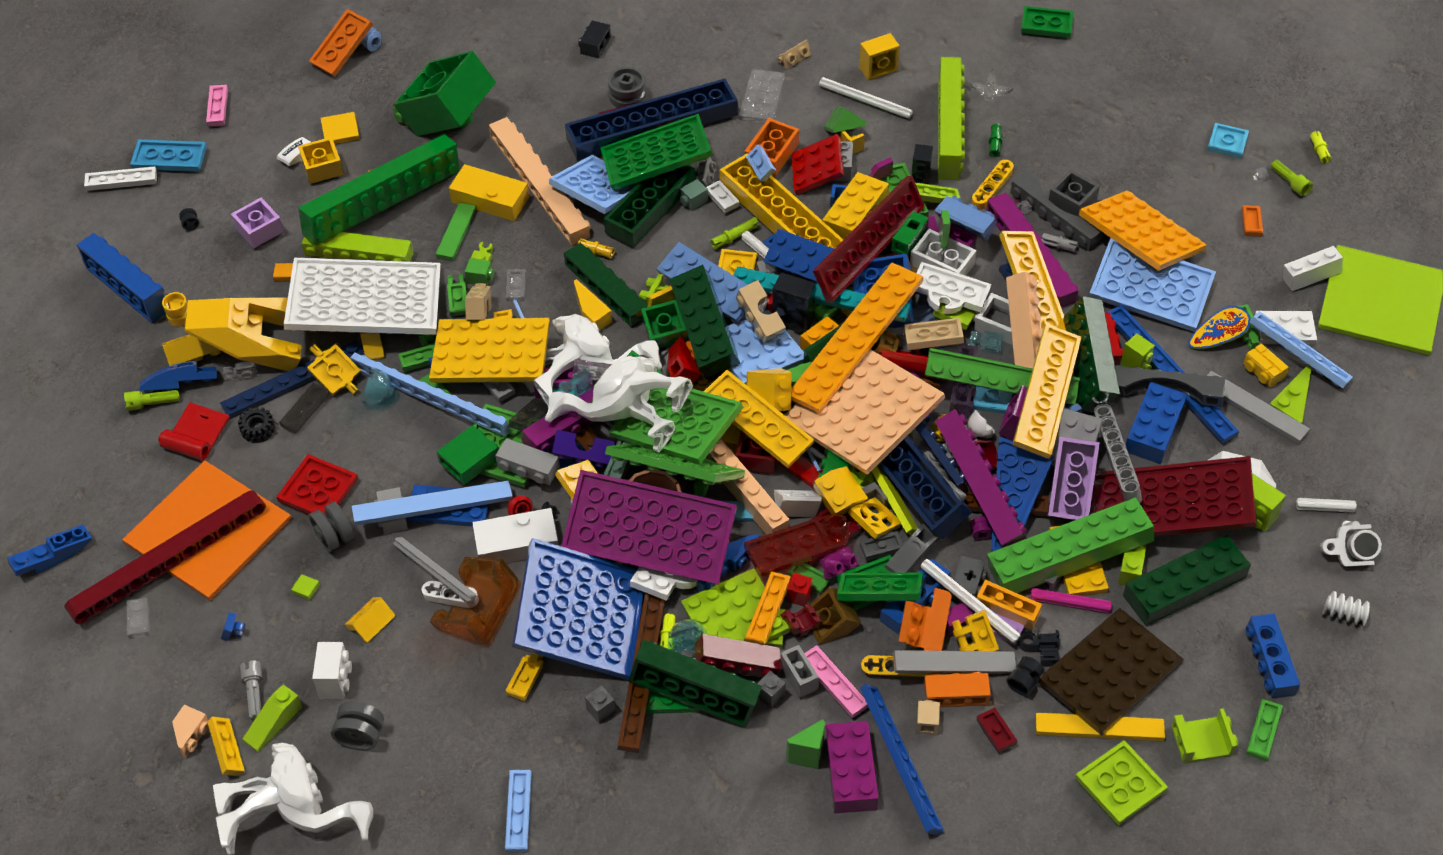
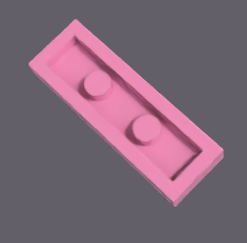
(217, 105)

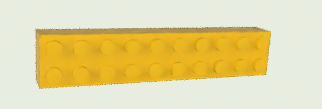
(775, 204)

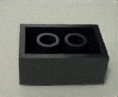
(794, 302)

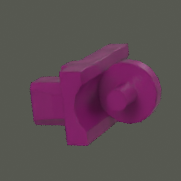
(838, 562)

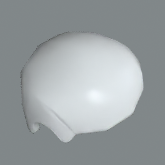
(979, 426)

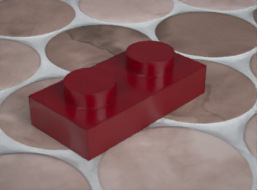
(996, 730)

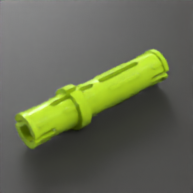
(729, 235)

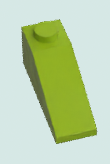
(1132, 564)
(272, 718)

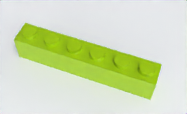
(360, 247)

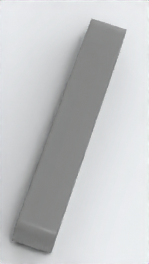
(1118, 454)

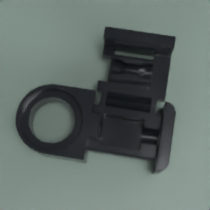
(1046, 643)

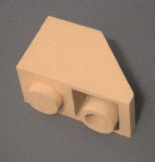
(188, 728)

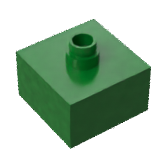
(445, 94)

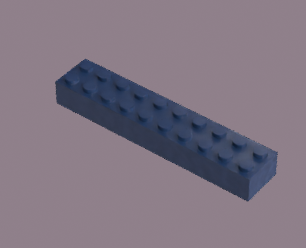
(711, 101)

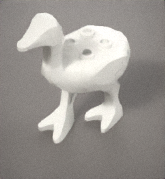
(581, 342)
(624, 394)
(291, 792)

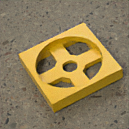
(874, 528)

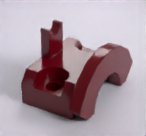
(802, 621)

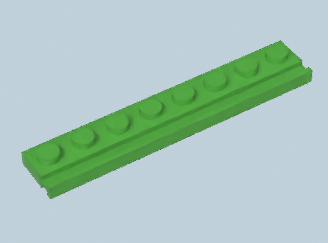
(985, 373)

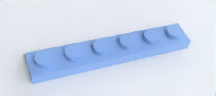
(1302, 350)

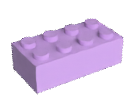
(1073, 478)

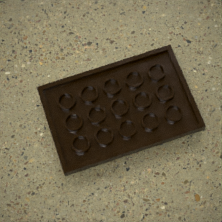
(1110, 671)

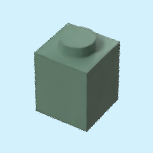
(694, 195)

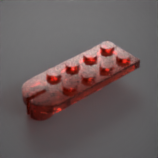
(798, 544)

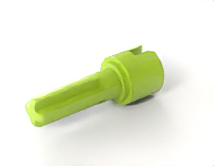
(1298, 183)
(136, 400)

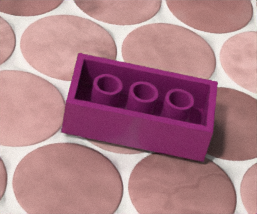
(851, 767)

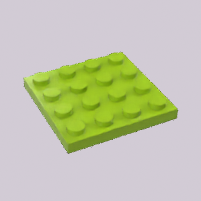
(730, 607)

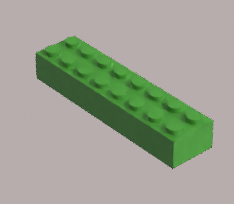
(1071, 546)

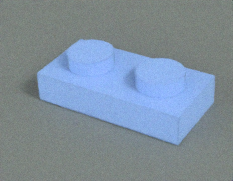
(760, 163)

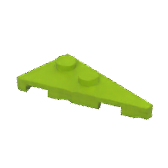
(1293, 396)

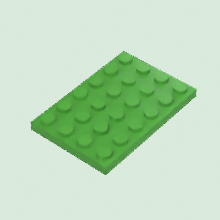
(697, 424)
(708, 471)

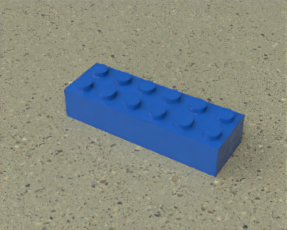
(122, 277)

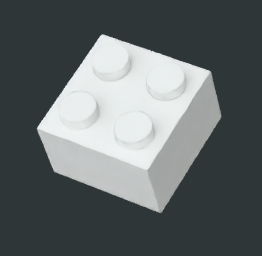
(331, 670)

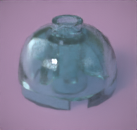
(377, 388)
(685, 635)

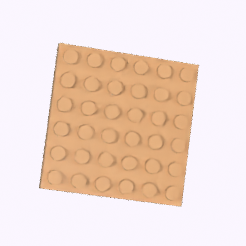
(869, 412)

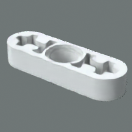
(442, 589)

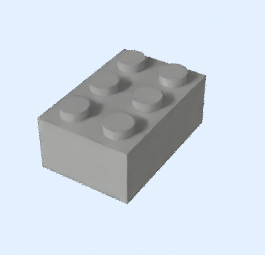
(1076, 426)

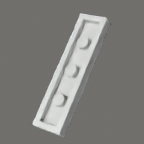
(120, 178)

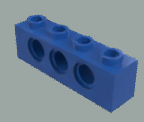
(892, 615)
(1278, 685)

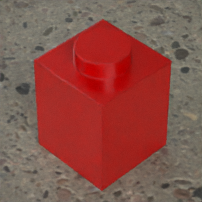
(799, 589)

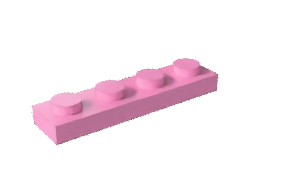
(836, 683)

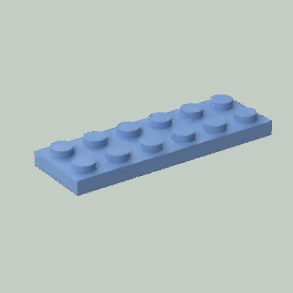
(725, 284)

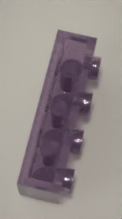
(962, 392)

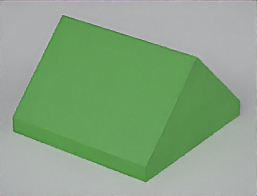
(842, 120)
(806, 746)

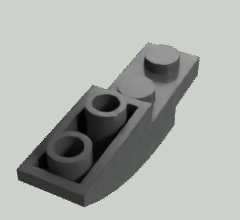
(912, 550)

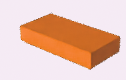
(1252, 221)

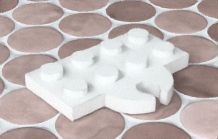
(951, 289)
(659, 583)

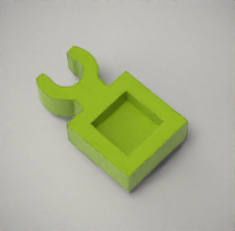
(483, 253)

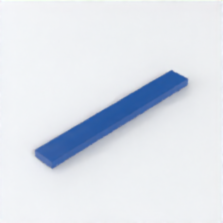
(902, 760)

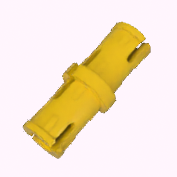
(598, 249)

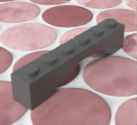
(1028, 188)
(1205, 389)

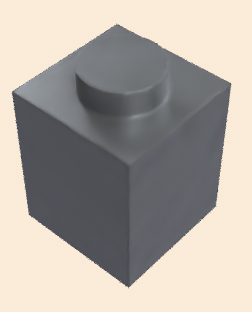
(772, 689)
(600, 704)

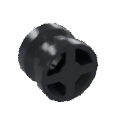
(189, 219)

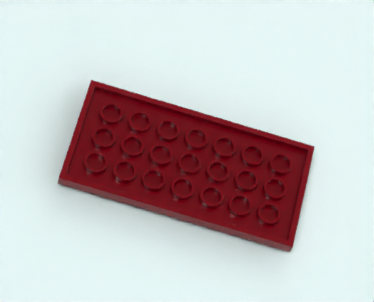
(1188, 495)

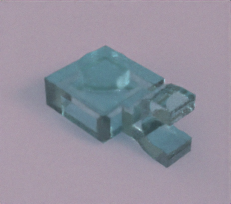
(990, 340)

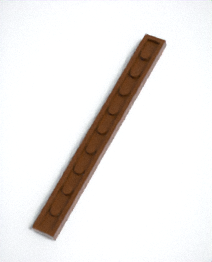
(637, 696)

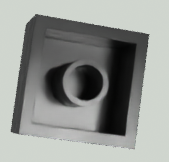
(1074, 193)

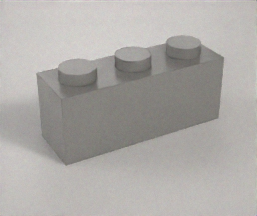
(527, 461)

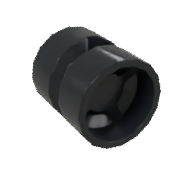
(1025, 676)

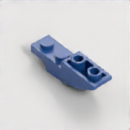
(169, 377)
(54, 551)
(735, 559)

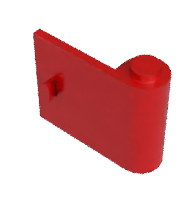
(194, 432)

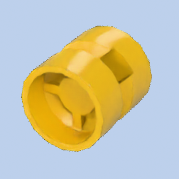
(175, 308)

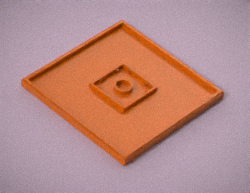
(188, 503)

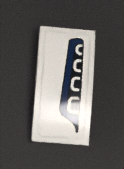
(290, 154)

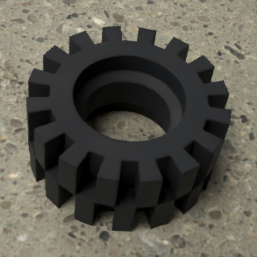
(256, 416)

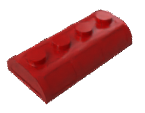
(909, 361)

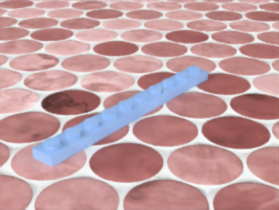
(436, 396)

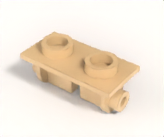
(795, 54)

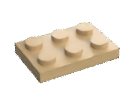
(934, 334)

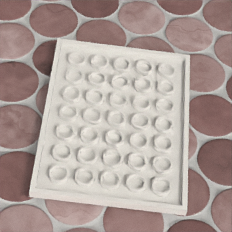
(363, 296)

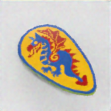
(1221, 328)

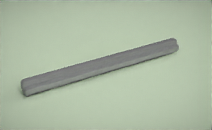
(435, 570)

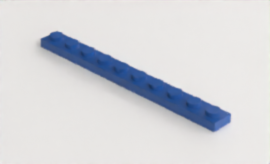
(1209, 415)

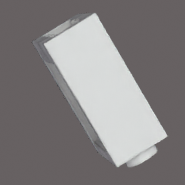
(983, 324)

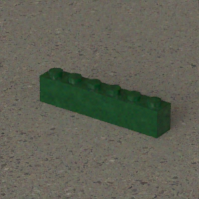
(605, 284)

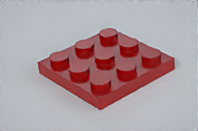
(817, 164)
(316, 485)

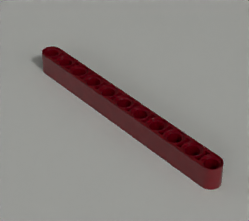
(164, 557)

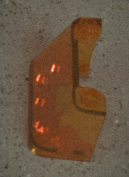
(496, 590)

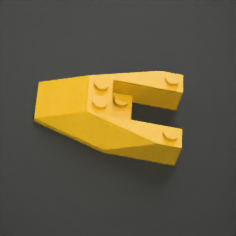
(236, 329)

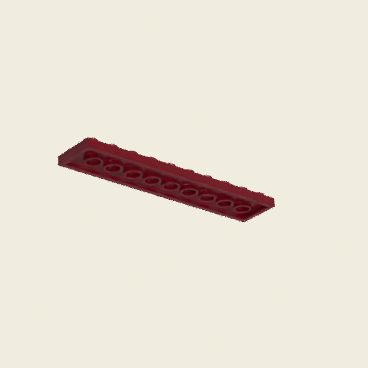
(867, 239)

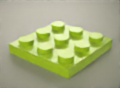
(1121, 782)

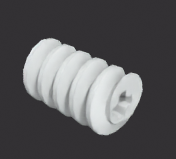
(1347, 608)

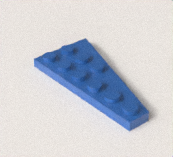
(1021, 478)

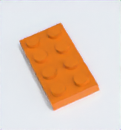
(341, 42)

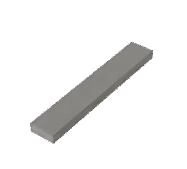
(1263, 412)
(954, 662)

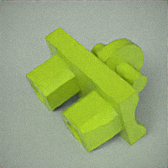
(653, 285)

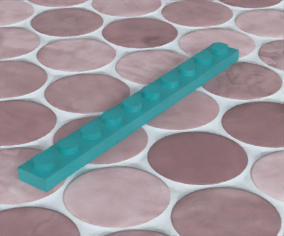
(846, 300)

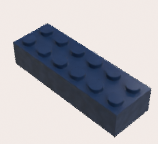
(925, 487)

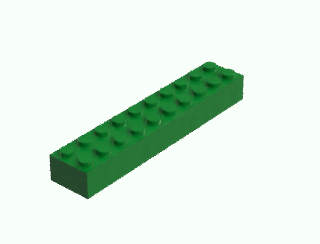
(378, 189)

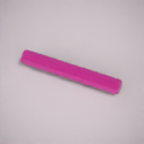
(1071, 600)

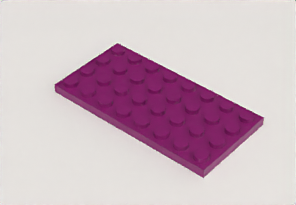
(649, 527)

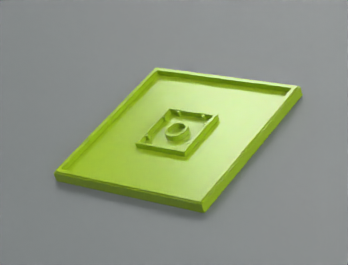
(1383, 301)

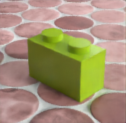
(1137, 353)

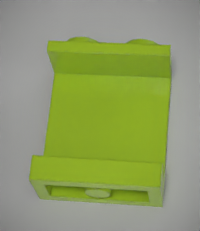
(1204, 738)

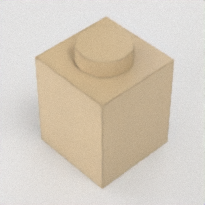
(928, 717)

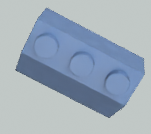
(968, 217)

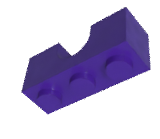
(565, 446)

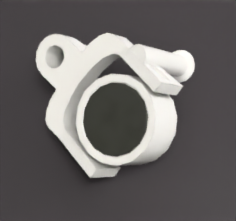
(1361, 544)

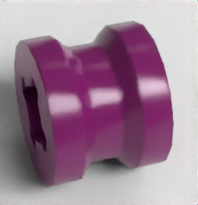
(980, 528)

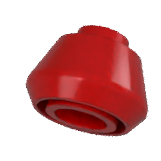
(519, 505)

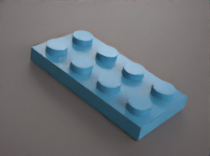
(169, 155)

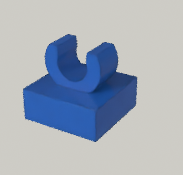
(232, 627)

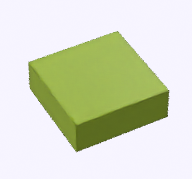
(305, 587)

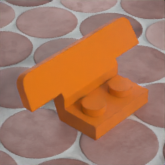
(925, 625)

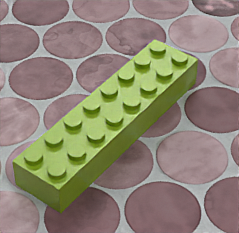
(950, 119)

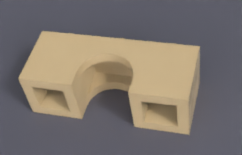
(478, 302)
(765, 325)

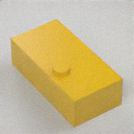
(489, 192)

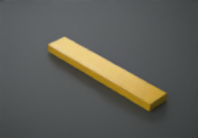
(1125, 728)

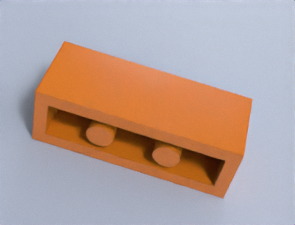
(958, 689)

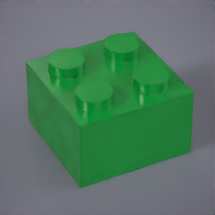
(664, 323)

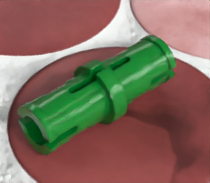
(995, 140)

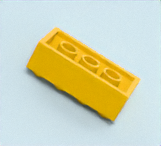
(187, 349)

